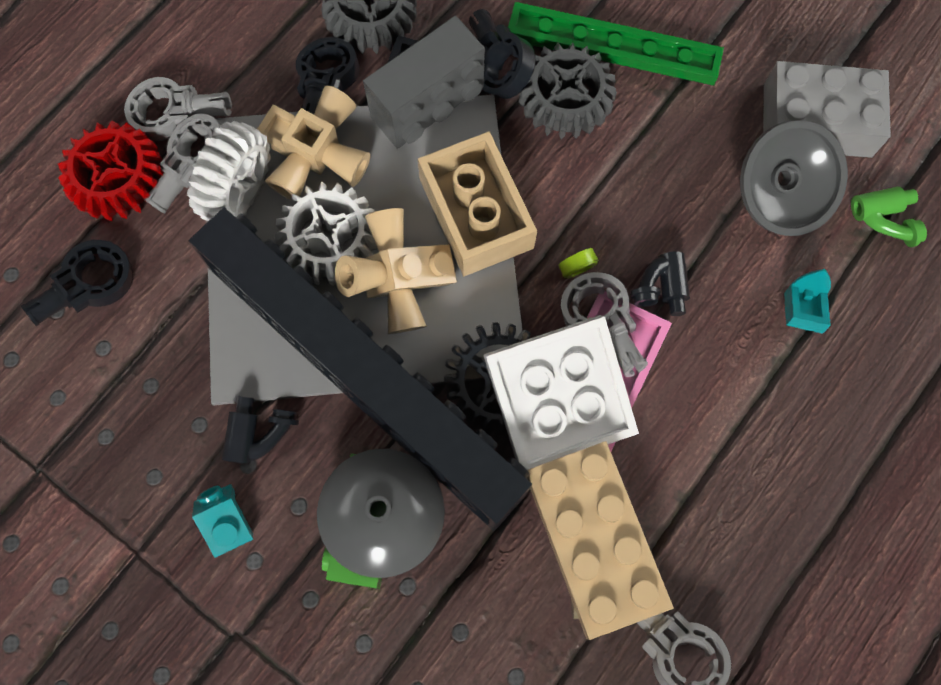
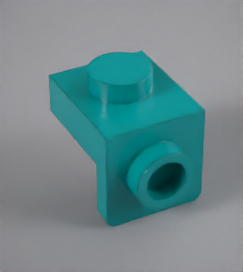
(221, 520)

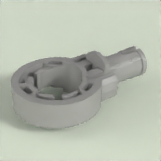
(182, 104)
(178, 160)
(594, 282)
(683, 633)

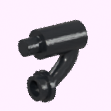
(673, 280)
(241, 428)

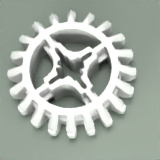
(229, 170)
(312, 238)

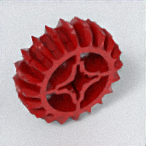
(108, 156)

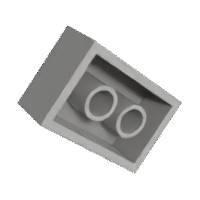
(841, 99)

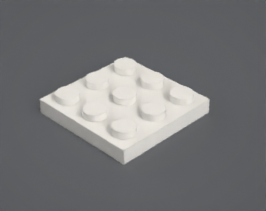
(561, 392)

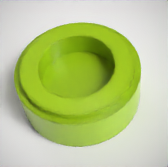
(578, 263)

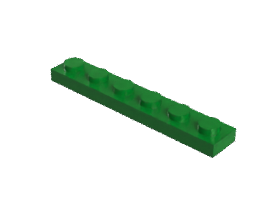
(618, 43)

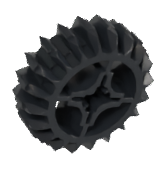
(468, 357)

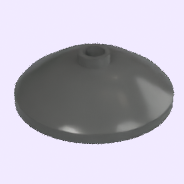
(812, 178)
(385, 543)

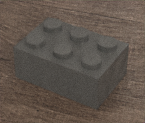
(426, 82)

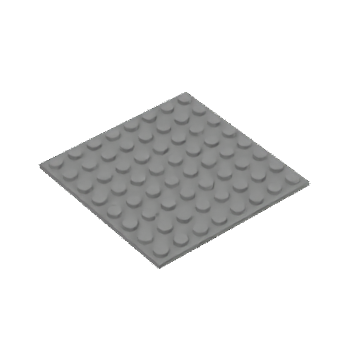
(260, 364)

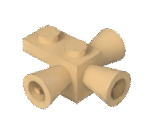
(312, 143)
(395, 270)

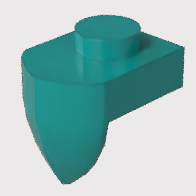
(808, 302)

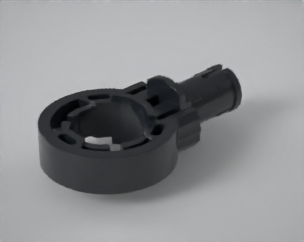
(499, 45)
(313, 80)
(69, 289)

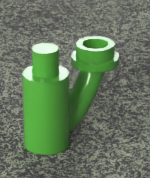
(874, 205)

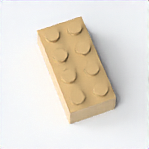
(598, 541)

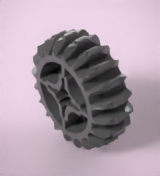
(369, 30)
(569, 104)

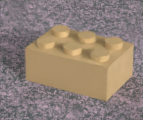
(477, 203)

